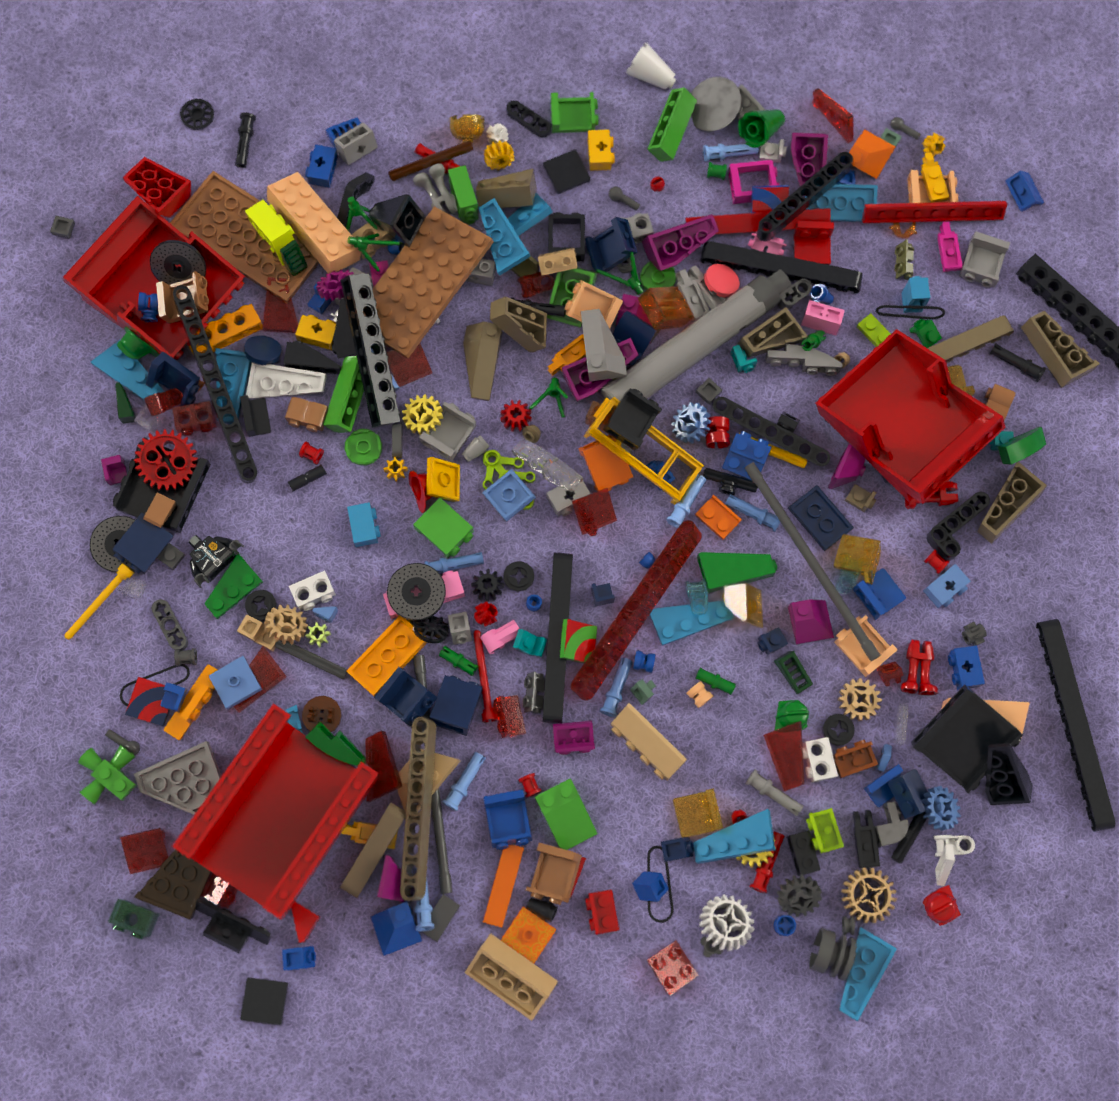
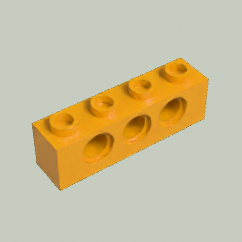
(235, 332)

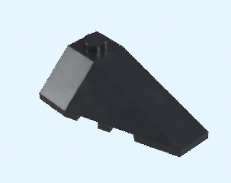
(1006, 777)

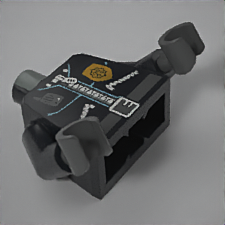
(211, 556)

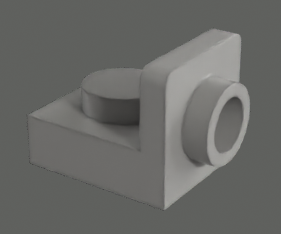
(459, 628)

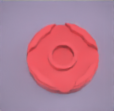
(721, 280)

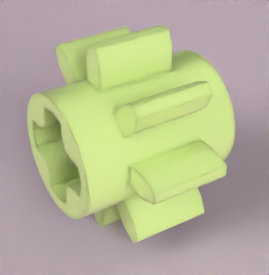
(322, 637)

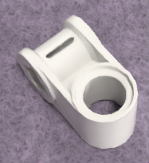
(942, 840)

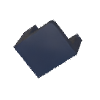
(602, 594)

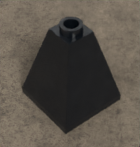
(398, 218)

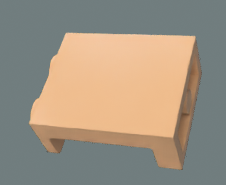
(917, 190)
(589, 298)
(852, 648)

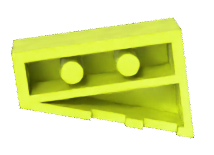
(270, 226)

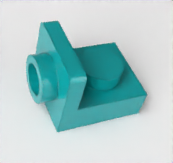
(739, 357)
(1001, 438)
(529, 643)

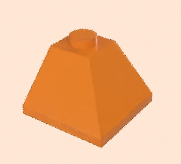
(871, 153)

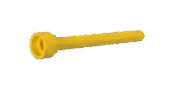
(122, 574)

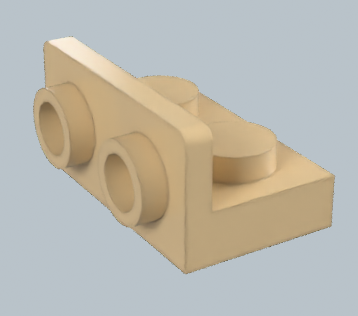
(557, 261)

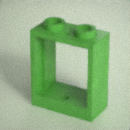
(464, 194)

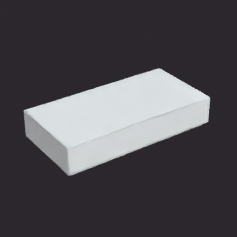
(944, 864)

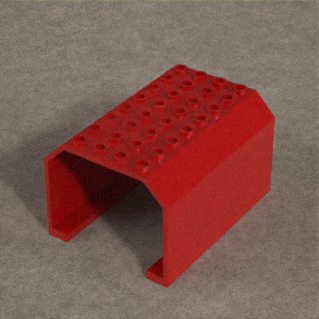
(275, 814)

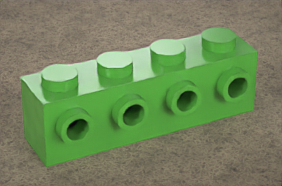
(672, 124)
(345, 397)

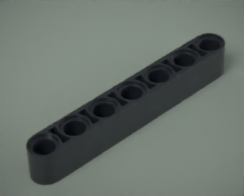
(801, 203)
(764, 424)

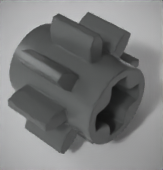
(974, 634)

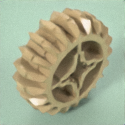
(853, 903)

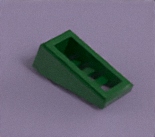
(293, 258)
(124, 407)
(788, 675)

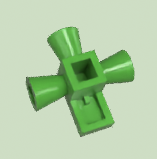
(107, 774)

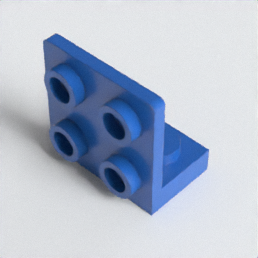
(881, 595)

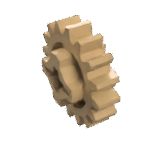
(286, 625)
(865, 705)

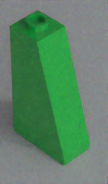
(734, 568)

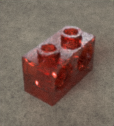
(194, 413)

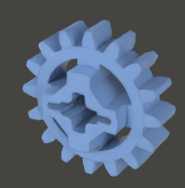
(691, 423)
(941, 809)

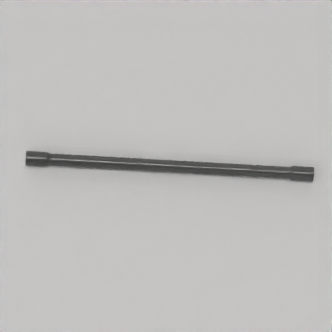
(866, 644)
(444, 875)

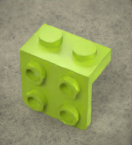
(825, 830)

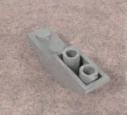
(811, 361)

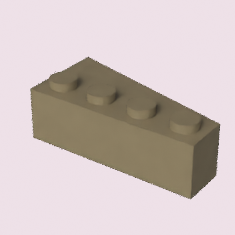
(1057, 350)
(1014, 498)

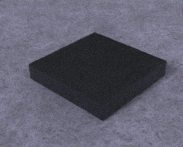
(566, 171)
(264, 1001)

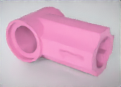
(499, 637)

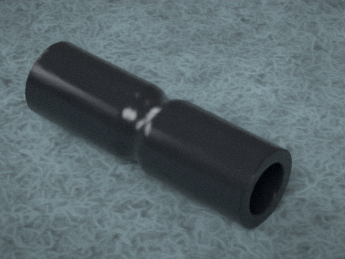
(309, 476)

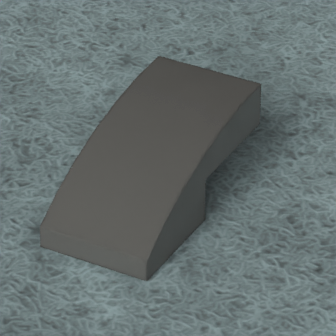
(441, 917)

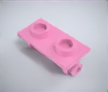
(774, 245)

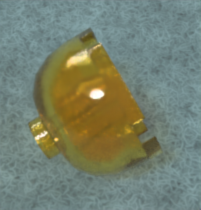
(467, 127)

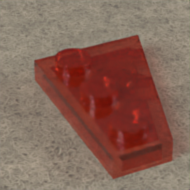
(835, 114)
(278, 314)

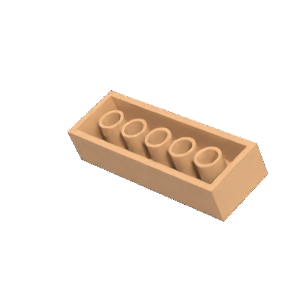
(313, 222)

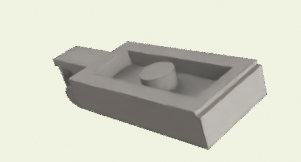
(691, 294)
(710, 297)

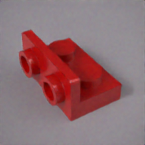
(603, 912)

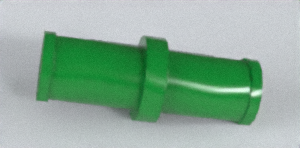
(813, 340)
(458, 661)
(715, 681)

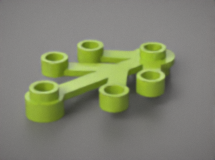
(501, 471)

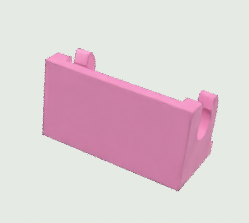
(822, 317)

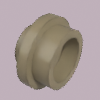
(531, 433)

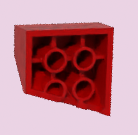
(158, 186)

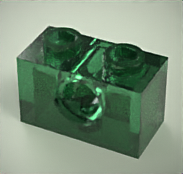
(145, 918)

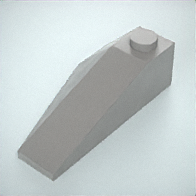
(601, 348)

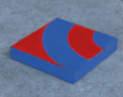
(768, 197)

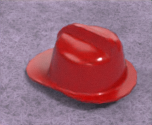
(418, 484)
(941, 906)

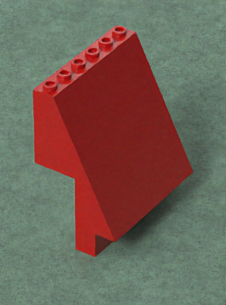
(120, 268)
(909, 417)

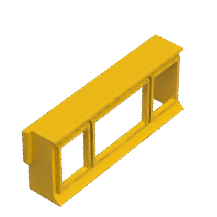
(657, 479)

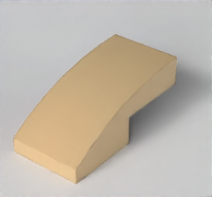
(255, 631)

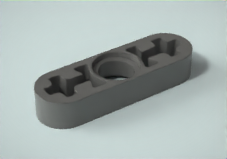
(168, 610)

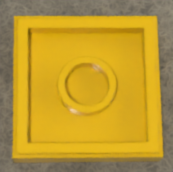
(443, 479)

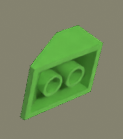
(563, 290)
(566, 815)

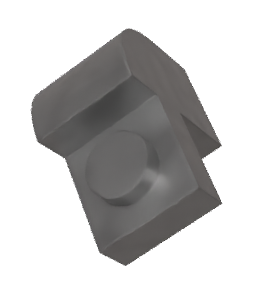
(895, 829)

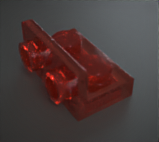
(509, 716)
(219, 891)

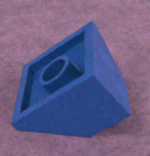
(396, 928)

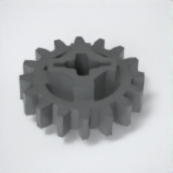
(799, 895)

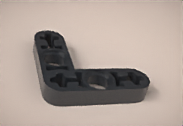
(354, 188)

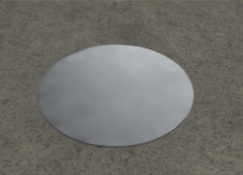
(716, 103)

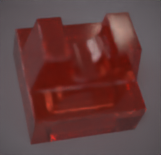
(890, 671)

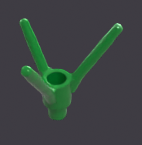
(357, 210)
(363, 242)
(633, 282)
(554, 391)

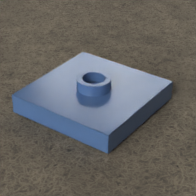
(509, 495)
(235, 682)

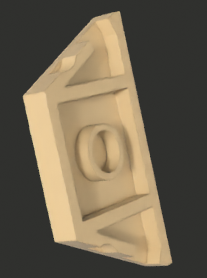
(442, 768)

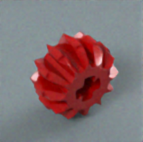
(522, 419)

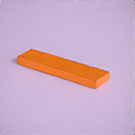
(503, 885)

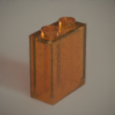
(665, 307)

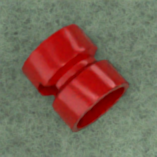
(718, 432)

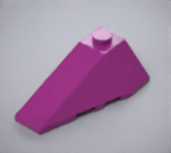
(808, 154)
(675, 244)
(577, 373)

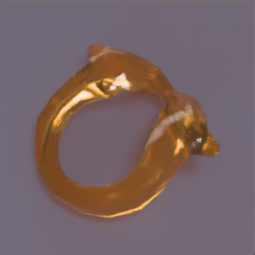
(909, 232)

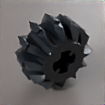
(495, 585)

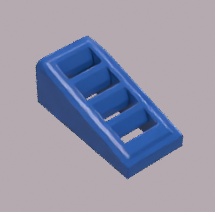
(331, 131)

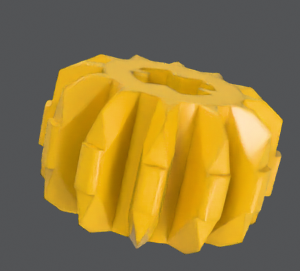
(498, 155)

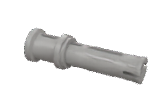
(765, 787)

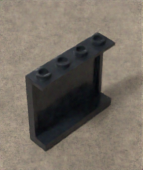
(137, 496)
(961, 736)

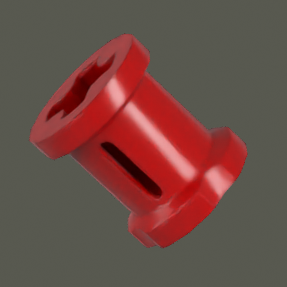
(311, 453)
(936, 561)
(530, 785)

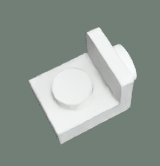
(773, 151)

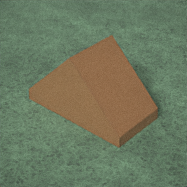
(160, 510)

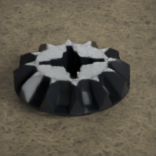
(512, 570)
(258, 596)
(845, 723)

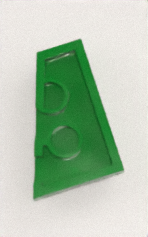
(233, 587)

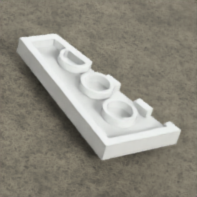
(283, 381)

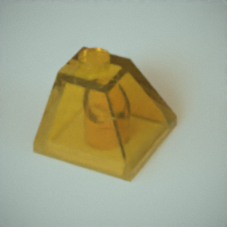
(745, 603)

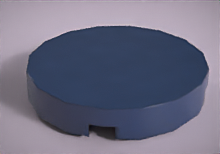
(262, 350)

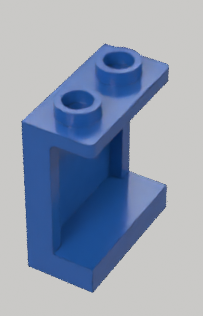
(507, 819)

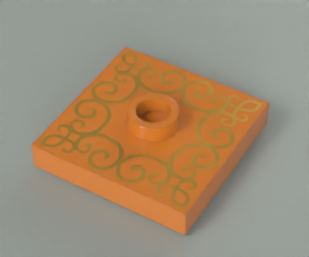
(528, 934)

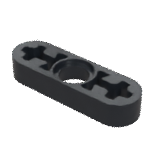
(527, 112)

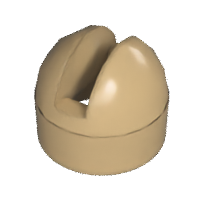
(843, 355)

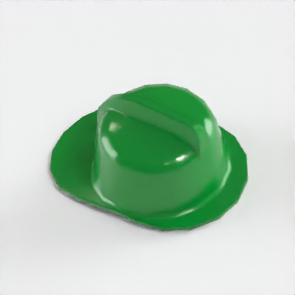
(135, 347)
(791, 712)

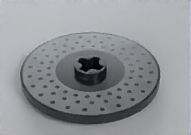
(173, 253)
(104, 539)
(406, 580)

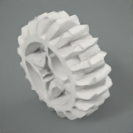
(741, 924)

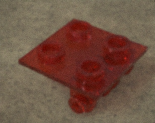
(408, 369)
(594, 511)
(144, 850)
(672, 968)

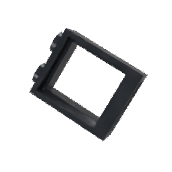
(573, 218)

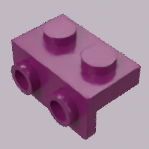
(573, 737)

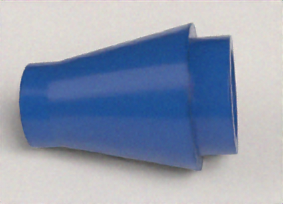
(821, 294)

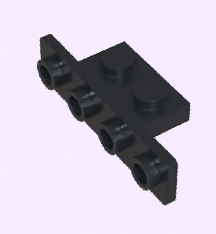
(228, 928)

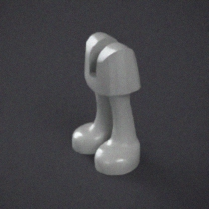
(423, 180)

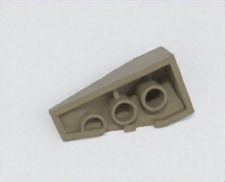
(481, 354)

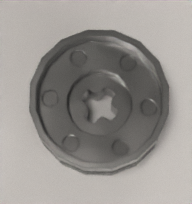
(837, 955)

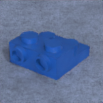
(745, 451)

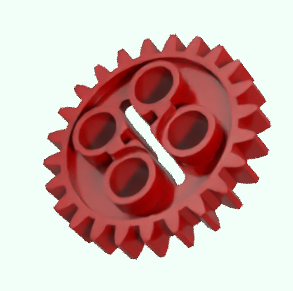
(151, 468)

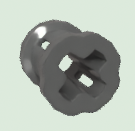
(185, 657)

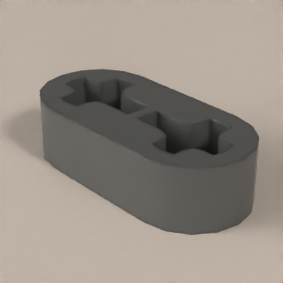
(397, 441)

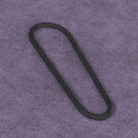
(910, 316)
(188, 673)
(669, 886)

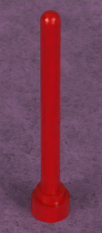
(488, 712)

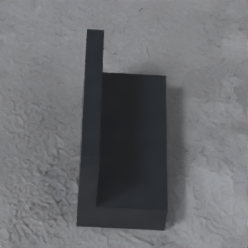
(255, 416)

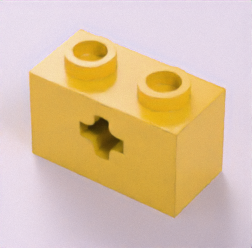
(600, 159)
(309, 325)

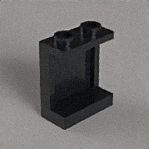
(632, 418)

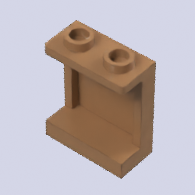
(166, 305)
(554, 874)

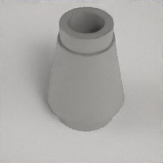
(475, 448)

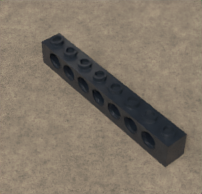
(1076, 303)
(363, 342)

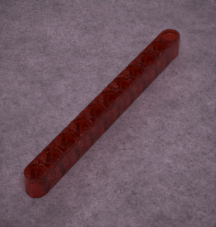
(636, 610)

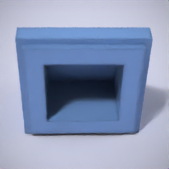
(326, 613)

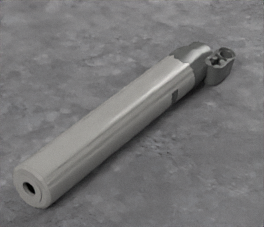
(707, 334)

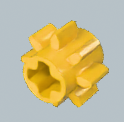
(934, 144)
(391, 464)

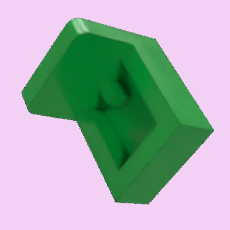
(926, 332)

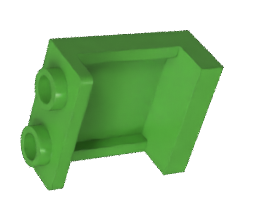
(573, 114)
(444, 528)

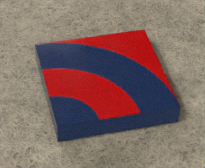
(146, 702)

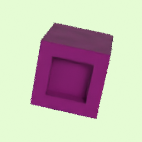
(114, 469)

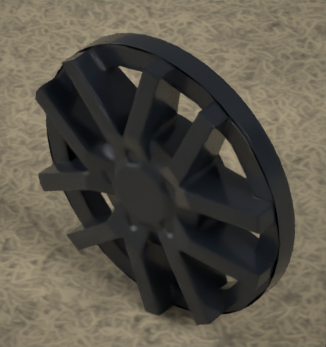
(197, 114)
(431, 629)

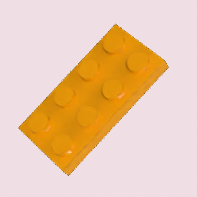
(389, 651)

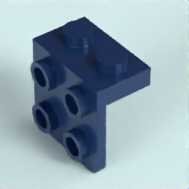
(636, 329)
(909, 792)

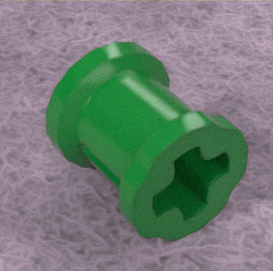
(716, 171)

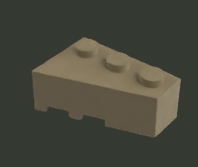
(508, 190)
(520, 322)
(773, 334)

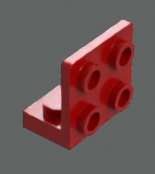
(813, 241)

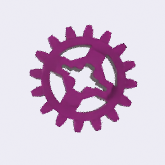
(331, 285)

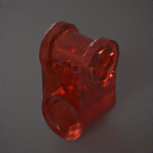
(532, 285)
(163, 401)

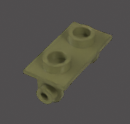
(904, 253)

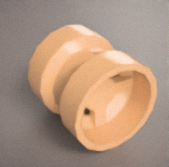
(699, 694)

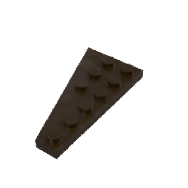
(176, 885)

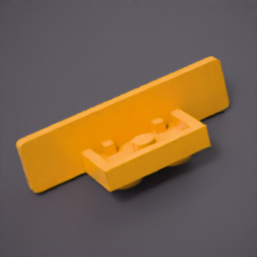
(193, 703)

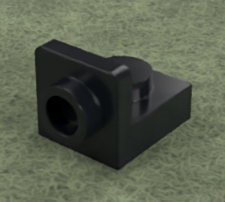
(788, 422)

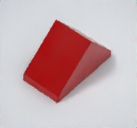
(304, 921)

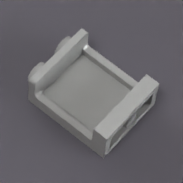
(984, 259)
(452, 432)

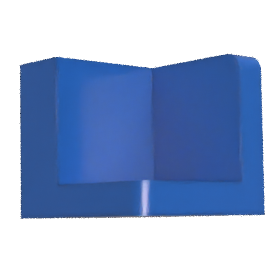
(317, 303)
(173, 697)
(650, 886)

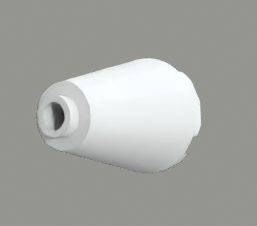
(651, 68)

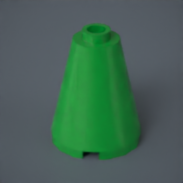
(760, 126)

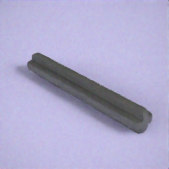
(312, 659)

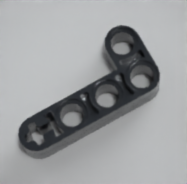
(959, 521)

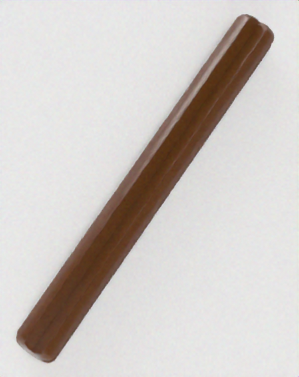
(431, 160)

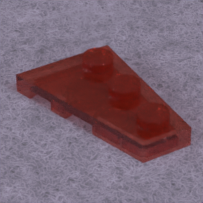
(267, 674)
(787, 754)
(380, 759)

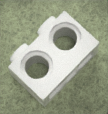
(310, 585)
(824, 759)

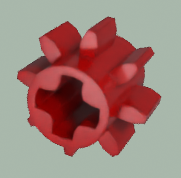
(485, 614)

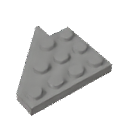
(182, 779)

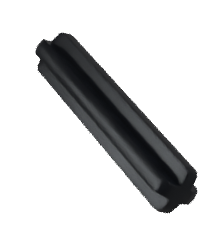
(718, 476)
(912, 833)

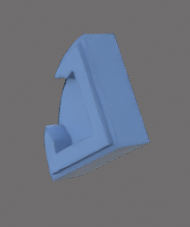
(886, 755)

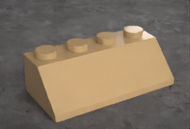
(647, 742)
(511, 977)

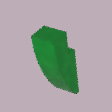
(1022, 446)
(335, 745)

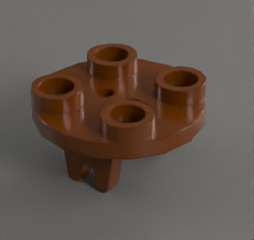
(312, 713)

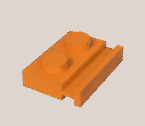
(718, 517)

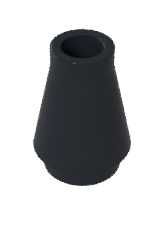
(542, 909)

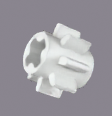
(497, 133)

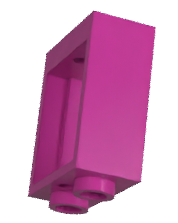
(734, 170)

